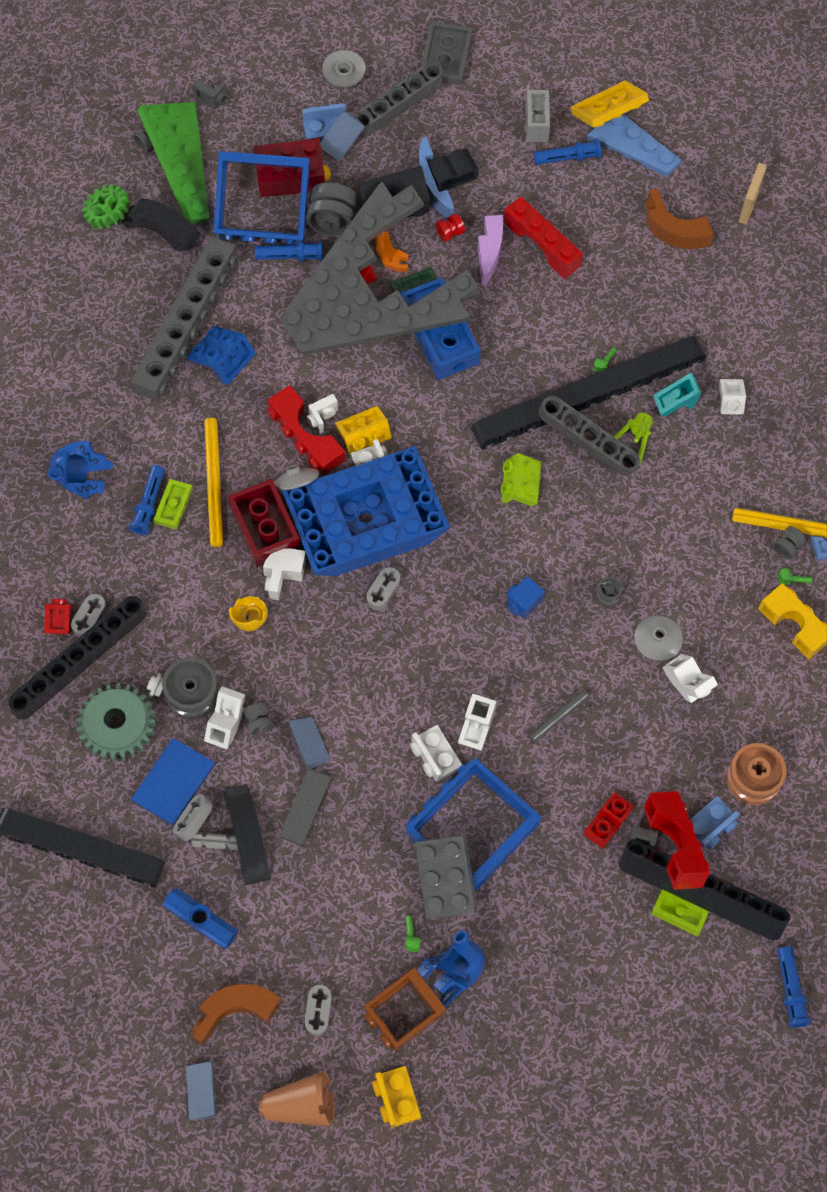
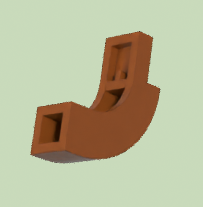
(676, 231)
(234, 999)

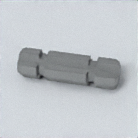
(215, 841)

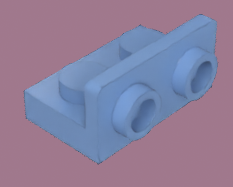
(319, 120)
(713, 821)

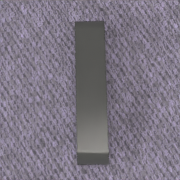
(400, 90)
(582, 425)

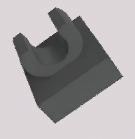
(643, 835)

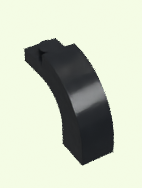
(163, 221)

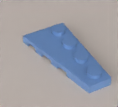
(636, 144)

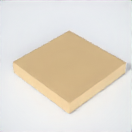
(752, 193)

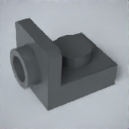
(208, 95)

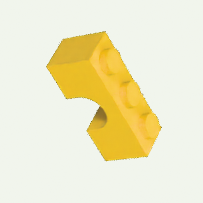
(784, 604)

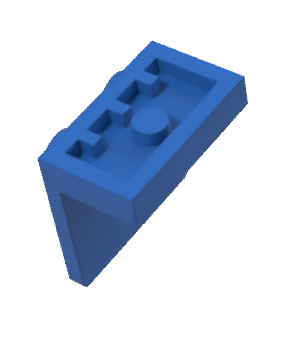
(223, 352)

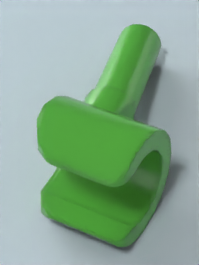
(600, 364)
(786, 577)
(412, 942)

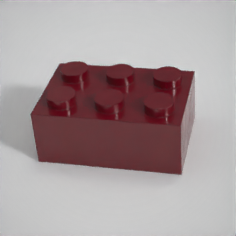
(286, 181)
(263, 521)

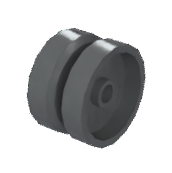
(331, 208)
(177, 686)

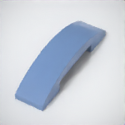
(439, 200)

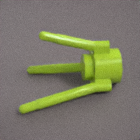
(640, 428)

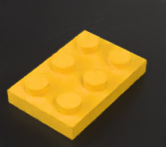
(609, 104)

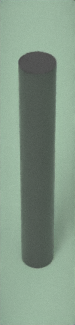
(558, 716)

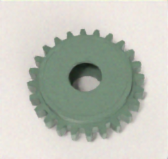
(123, 739)

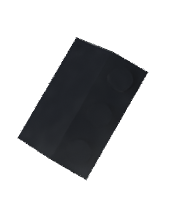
(395, 184)

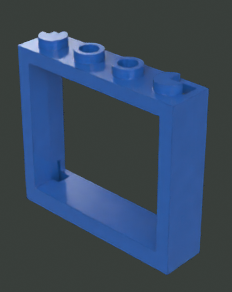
(261, 160)
(451, 787)

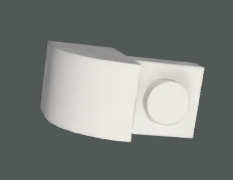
(283, 565)
(688, 678)
(226, 718)
(477, 722)

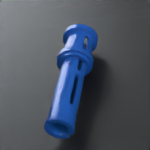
(578, 151)
(300, 251)
(145, 509)
(794, 998)

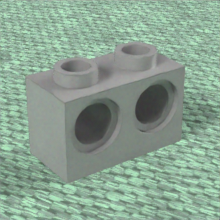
(537, 116)

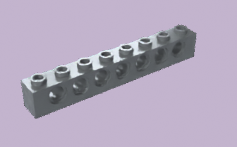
(214, 253)

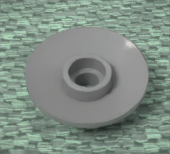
(343, 61)
(296, 477)
(654, 647)

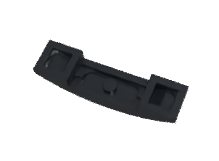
(247, 834)

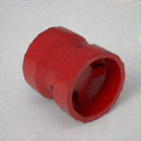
(448, 228)

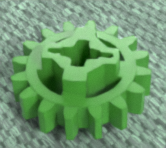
(106, 206)

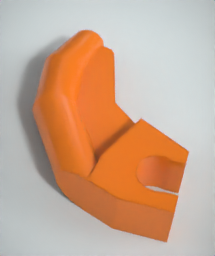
(388, 254)

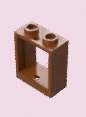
(426, 995)

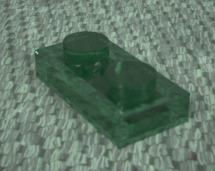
(413, 280)

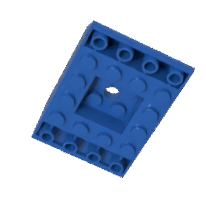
(387, 488)

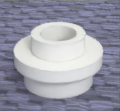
(155, 685)

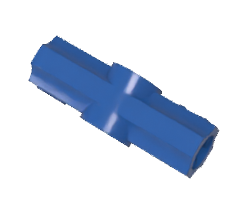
(187, 908)

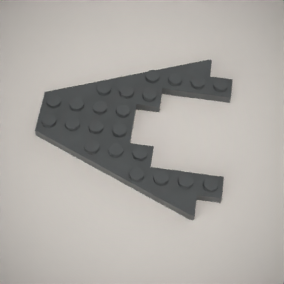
(337, 304)

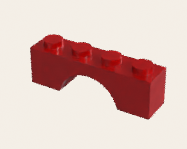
(559, 251)
(322, 451)
(669, 815)

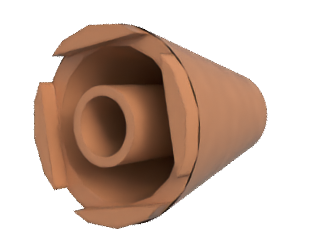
(301, 1102)

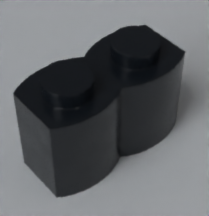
(453, 169)

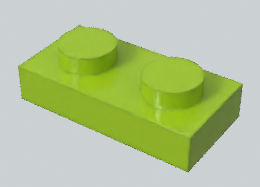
(173, 504)
(680, 913)

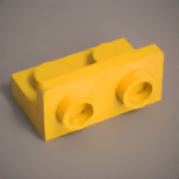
(363, 428)
(397, 1096)

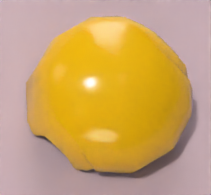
(257, 613)

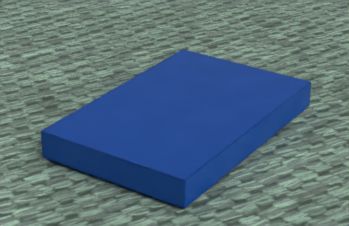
(173, 781)

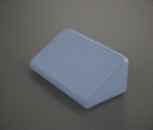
(342, 135)
(309, 742)
(201, 1091)

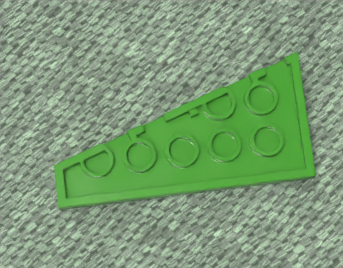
(177, 144)

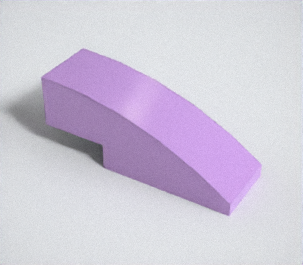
(490, 246)

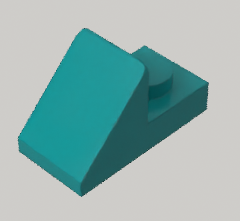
(679, 394)

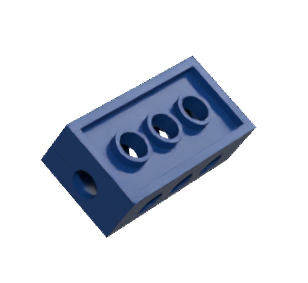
(447, 347)

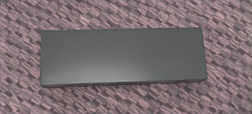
(305, 807)

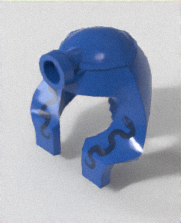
(72, 462)
(463, 965)

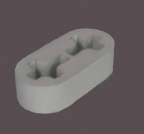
(378, 585)
(84, 613)
(192, 817)
(324, 1011)

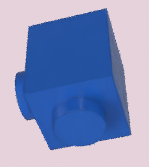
(524, 597)

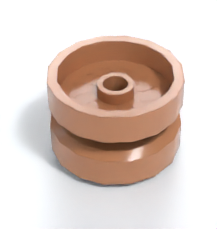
(753, 760)

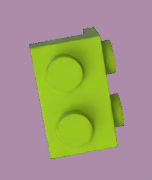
(521, 480)

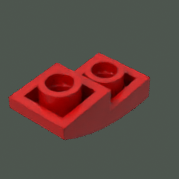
(608, 820)

